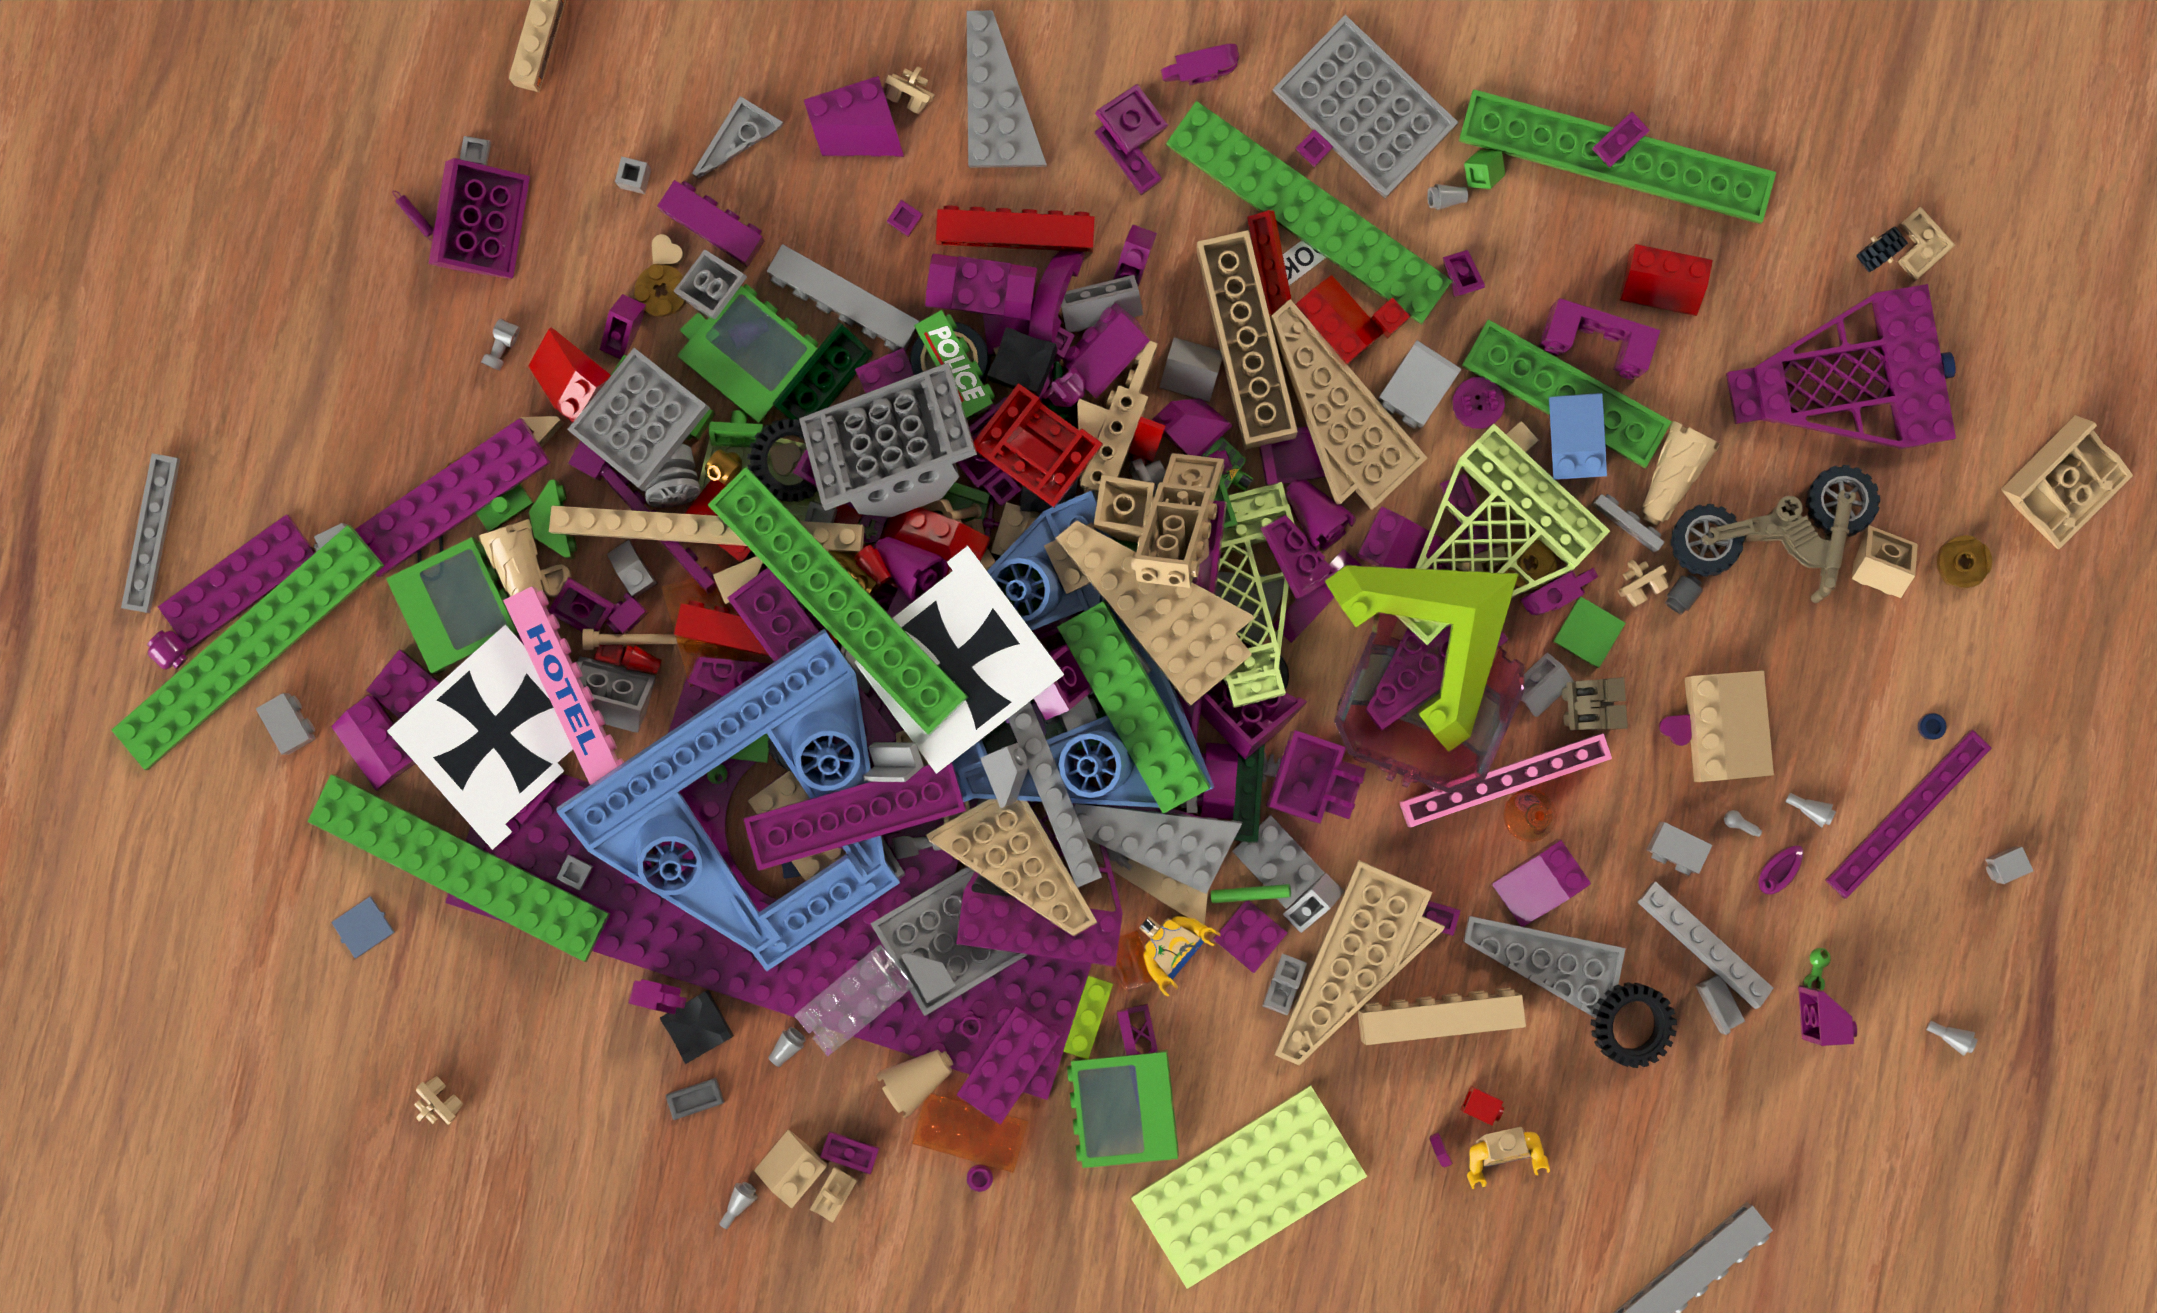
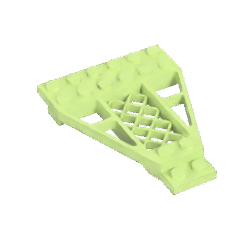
(1531, 497)
(1259, 674)

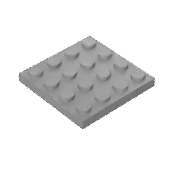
(638, 419)

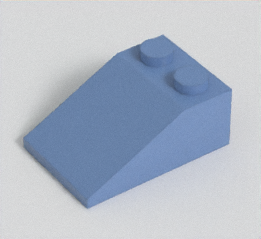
(1577, 436)

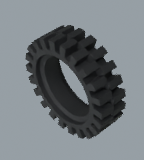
(759, 457)
(1662, 1025)

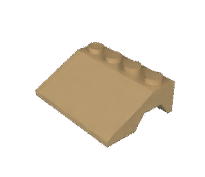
(2067, 481)
(1729, 726)

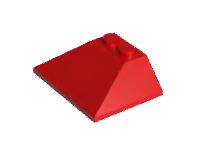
(1036, 446)
(934, 534)

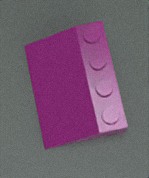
(479, 219)

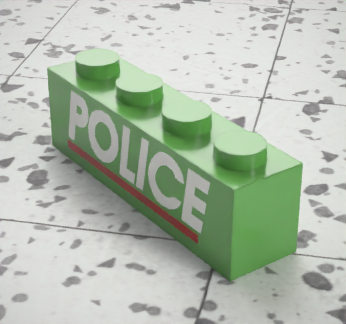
(945, 348)

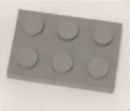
(1279, 860)

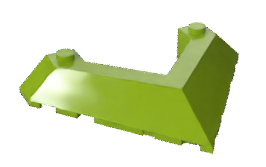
(1468, 600)

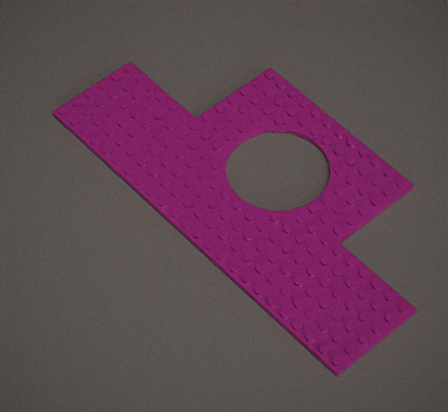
(672, 942)

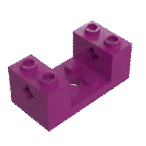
(1637, 339)

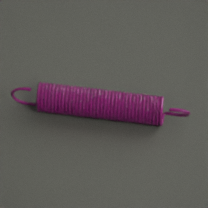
(414, 215)

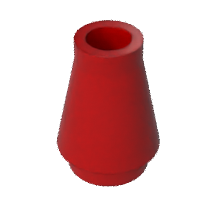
(872, 564)
(640, 660)

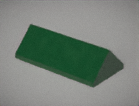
(823, 375)

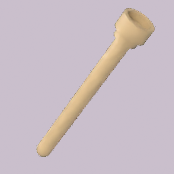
(594, 639)

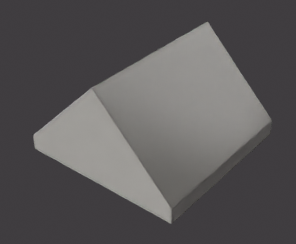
(1191, 369)

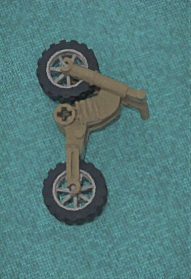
(1792, 529)

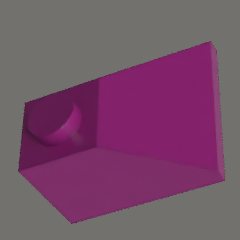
(1192, 425)

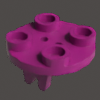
(1466, 405)

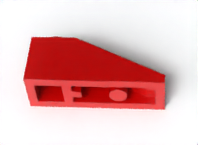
(1146, 440)

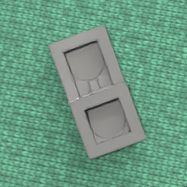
(1284, 984)

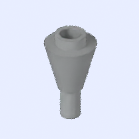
(1817, 811)
(1959, 1039)
(741, 1198)

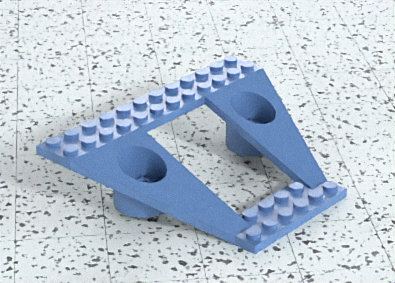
(1128, 785)
(640, 804)

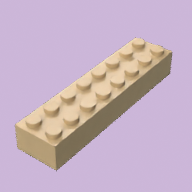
(1246, 340)

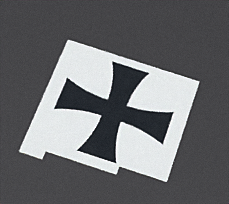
(982, 647)
(487, 736)

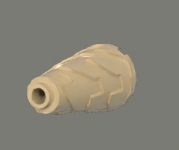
(1677, 468)
(513, 556)

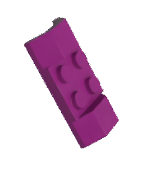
(980, 286)

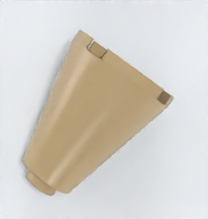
(914, 1080)

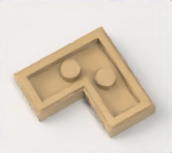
(1929, 241)

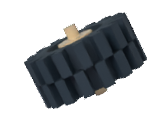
(1882, 249)

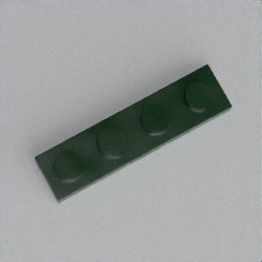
(1249, 795)

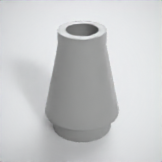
(1445, 196)
(787, 1045)

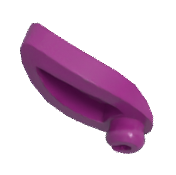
(1780, 870)

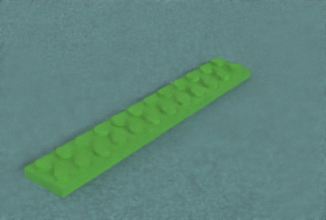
(1647, 167)
(1308, 212)
(838, 601)
(247, 647)
(459, 867)

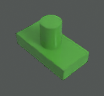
(734, 433)
(505, 508)

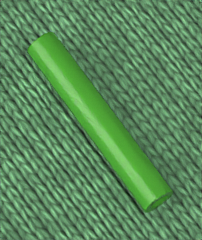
(1251, 893)

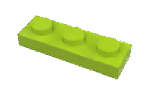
(1088, 1017)

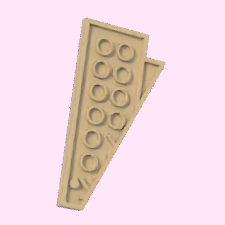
(1350, 428)
(1180, 628)
(1366, 945)

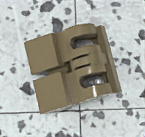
(1593, 705)

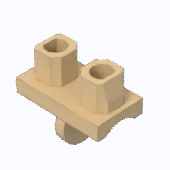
(899, 85)
(1654, 578)
(429, 1093)
(833, 1194)

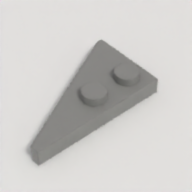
(740, 130)

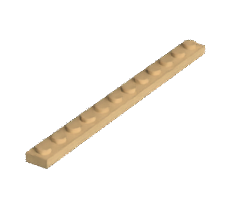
(684, 527)

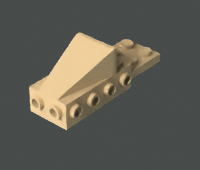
(1121, 413)
(1179, 522)

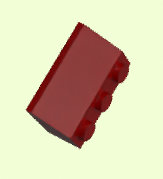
(1665, 279)
(1339, 319)

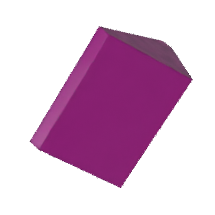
(580, 606)

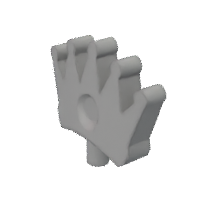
(1270, 768)

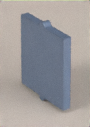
(362, 927)

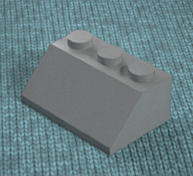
(617, 692)

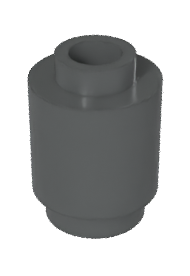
(1684, 594)

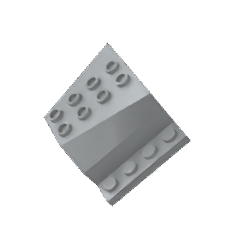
(890, 445)

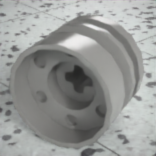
(675, 481)

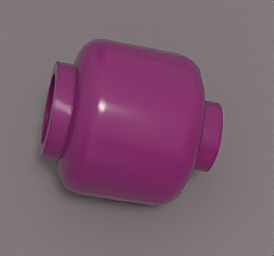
(167, 650)

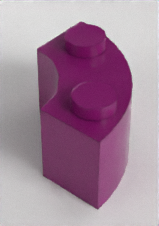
(1222, 767)

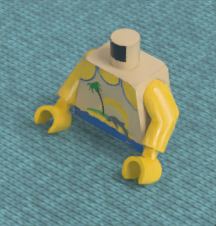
(1172, 946)
(1502, 1148)

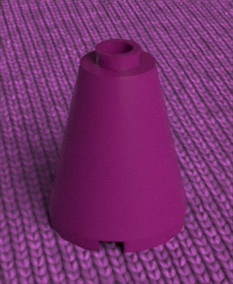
(1318, 514)
(911, 567)

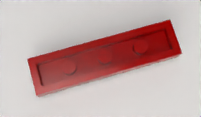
(1269, 259)

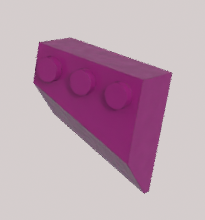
(854, 121)
(1249, 725)

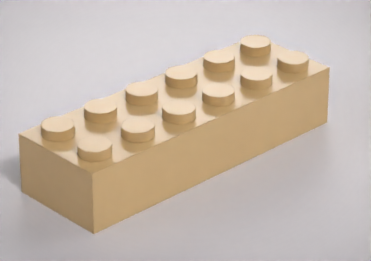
(1441, 1017)

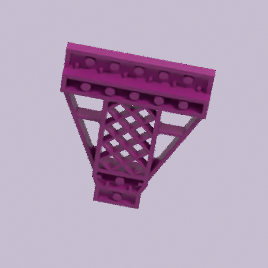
(1910, 367)
(1014, 927)

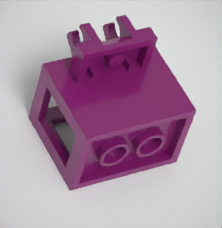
(1314, 779)

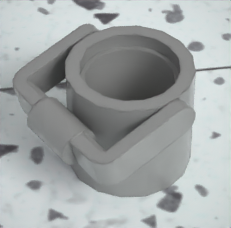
(1150, 473)

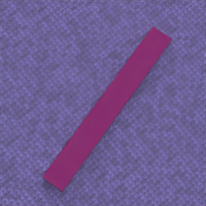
(1908, 814)

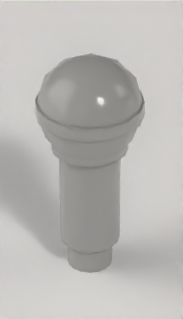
(1734, 820)

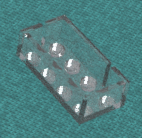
(854, 1000)

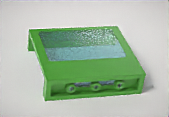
(748, 352)
(451, 603)
(1123, 1109)

